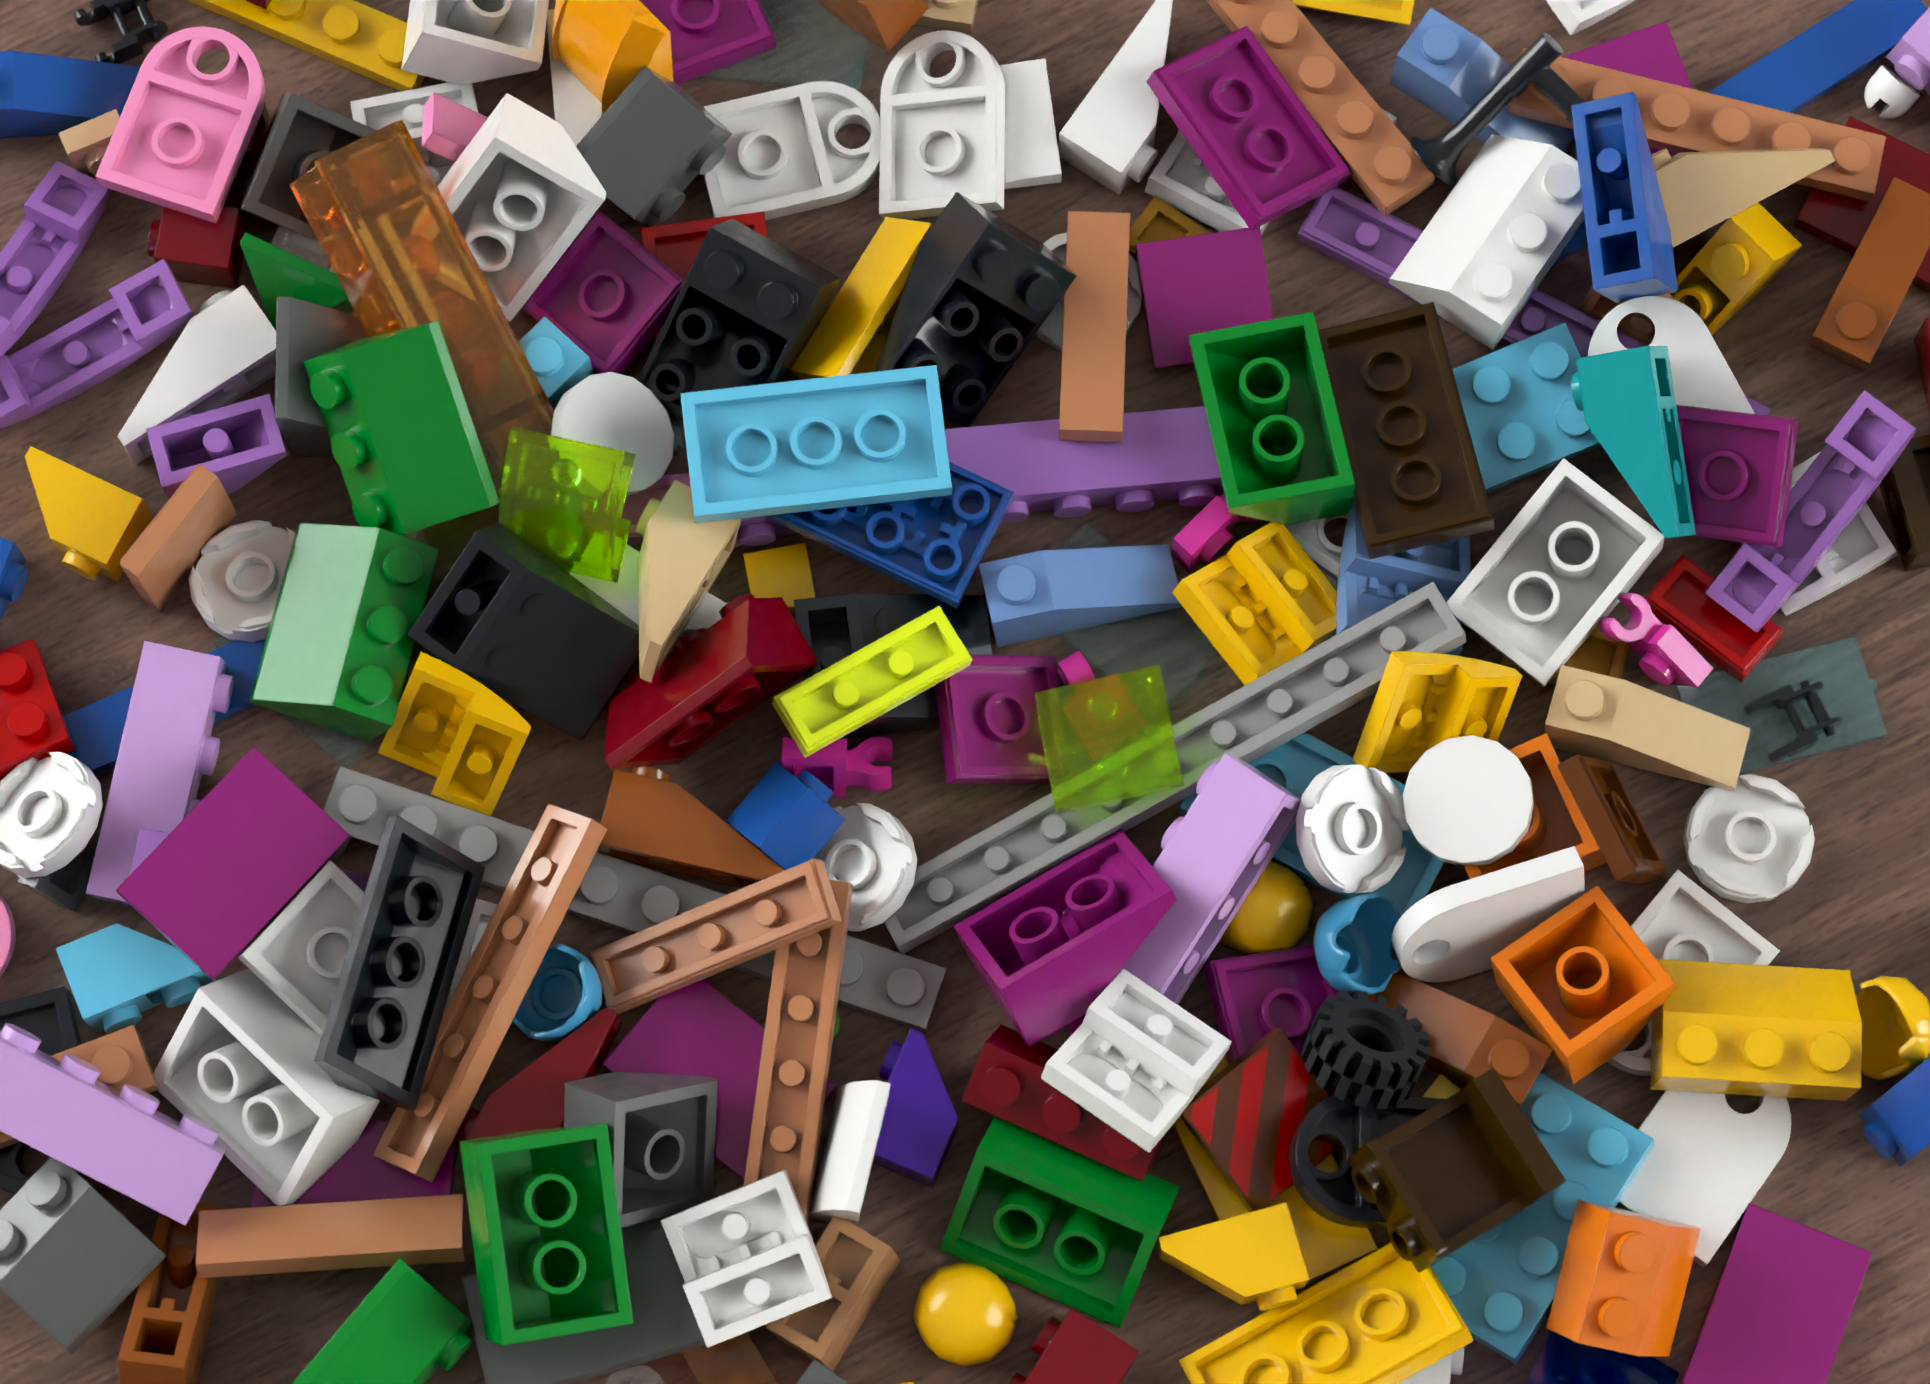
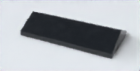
(399, 965)

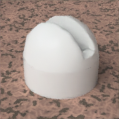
(1892, 90)

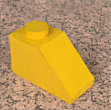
(86, 516)
(1242, 1257)

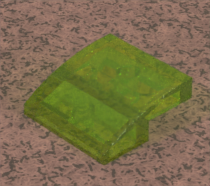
(567, 501)
(1108, 739)

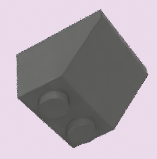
(292, 143)
(652, 147)
(303, 333)
(657, 1136)
(69, 1254)

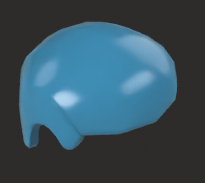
(1356, 944)
(560, 996)

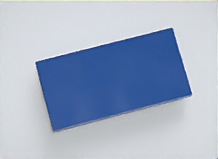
(920, 541)

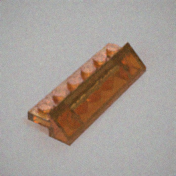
(410, 267)

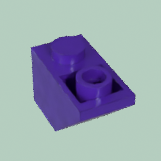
(918, 1113)

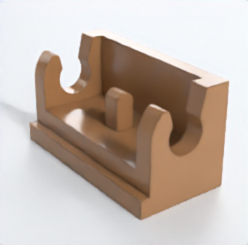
(856, 1273)

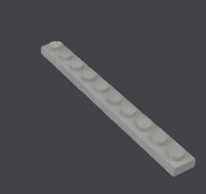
(1239, 724)
(624, 893)

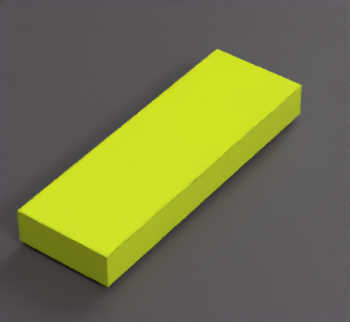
(871, 681)

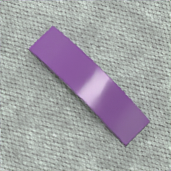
(46, 246)
(93, 346)
(1818, 512)

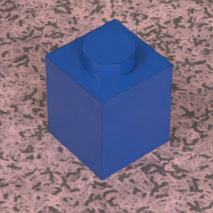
(787, 816)

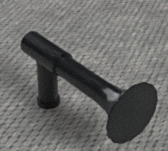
(1532, 66)

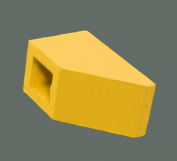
(1735, 265)

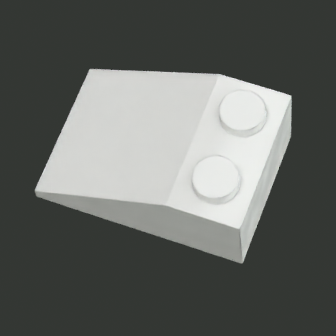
(1555, 572)

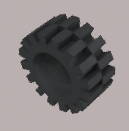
(1366, 1049)

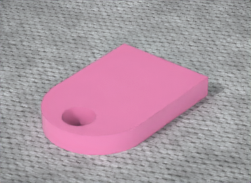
(184, 127)

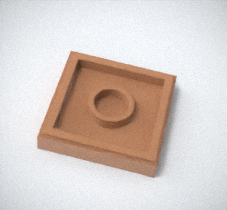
(174, 538)

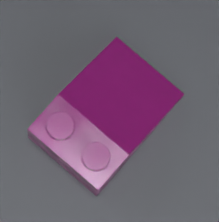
(1065, 934)

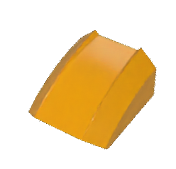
(609, 44)

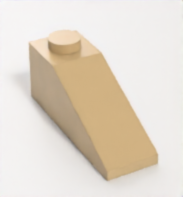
(1715, 185)
(675, 571)
(1643, 729)

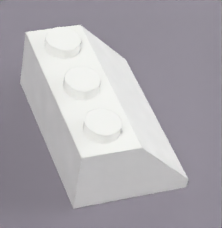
(474, 38)
(520, 199)
(1495, 236)
(253, 1077)

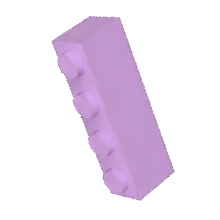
(159, 755)
(1211, 866)
(102, 1130)

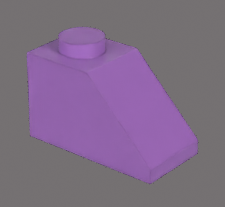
(229, 441)

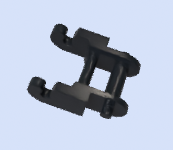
(131, 40)
(1785, 698)

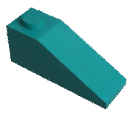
(1635, 419)

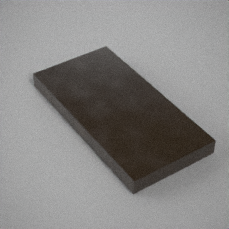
(1405, 431)

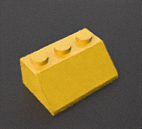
(863, 310)
(1757, 1031)

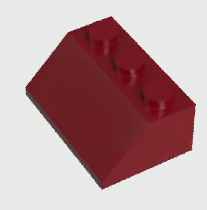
(707, 684)

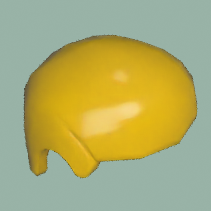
(1272, 915)
(1893, 1027)
(965, 1314)

